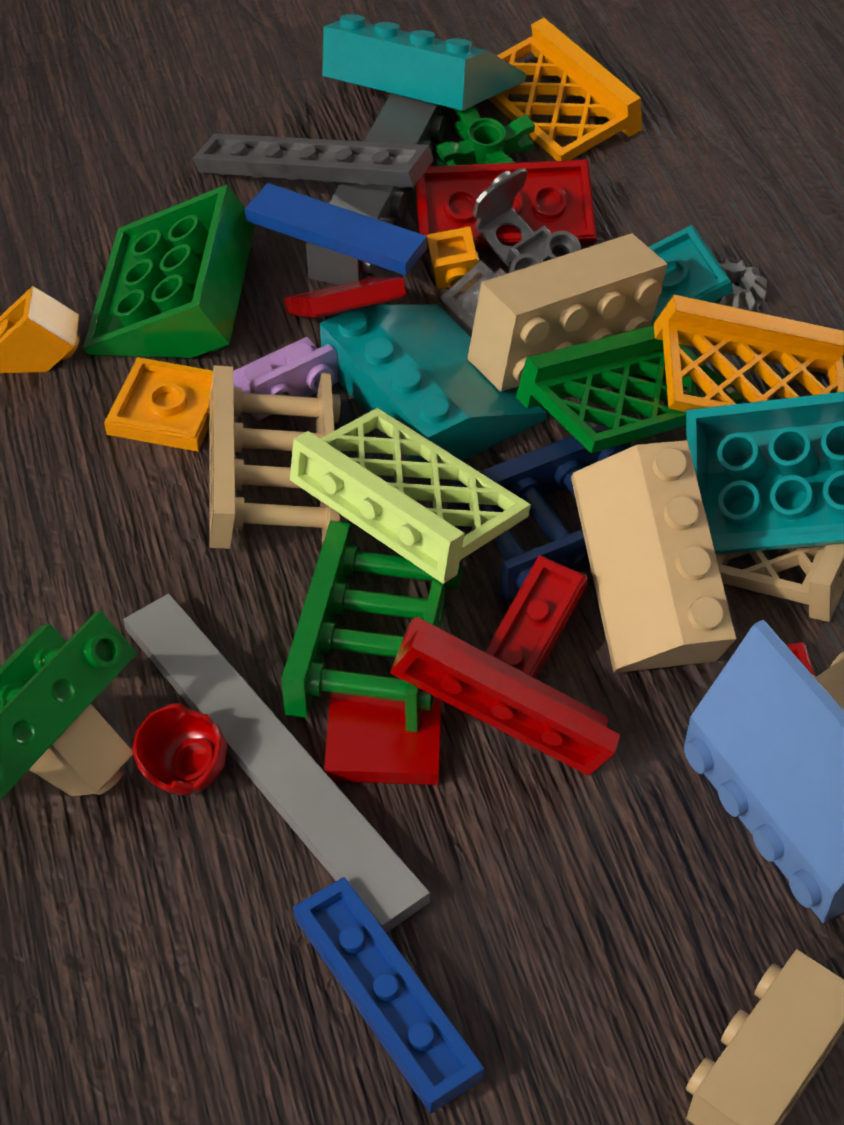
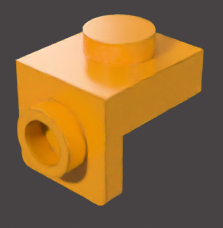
(451, 255)

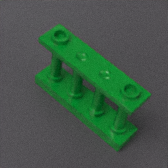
(319, 634)
(50, 686)

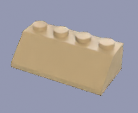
(653, 558)

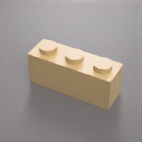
(771, 1049)

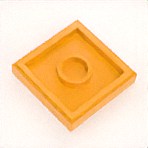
(162, 405)

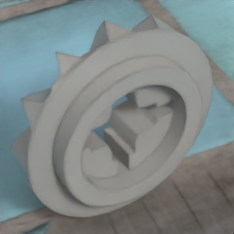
(751, 287)

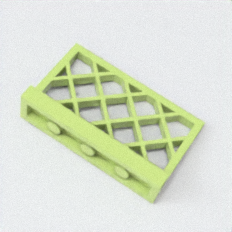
(389, 509)

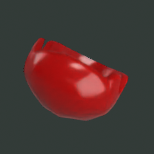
(179, 749)

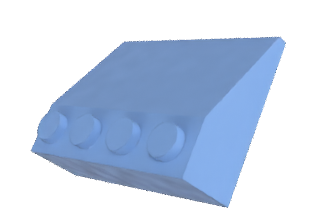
(777, 760)

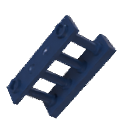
(531, 479)

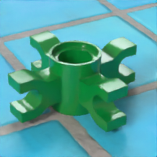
(485, 140)

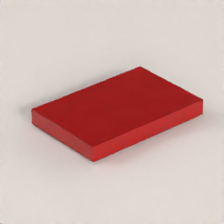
(345, 297)

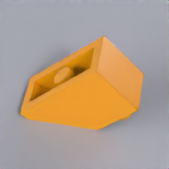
(36, 333)

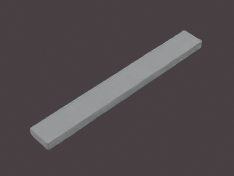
(278, 763)

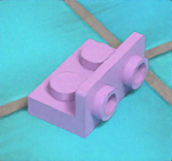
(288, 371)

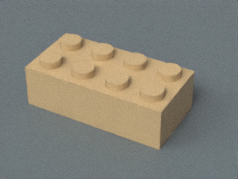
(563, 305)

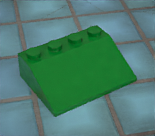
(174, 280)

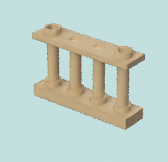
(230, 474)

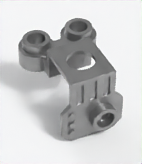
(495, 210)

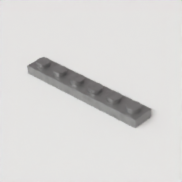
(314, 159)

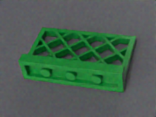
(602, 363)

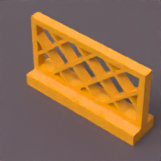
(580, 77)
(755, 340)

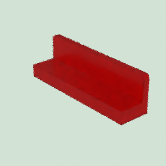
(504, 697)

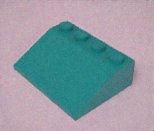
(414, 63)
(419, 373)
(771, 472)

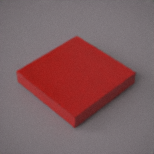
(371, 742)

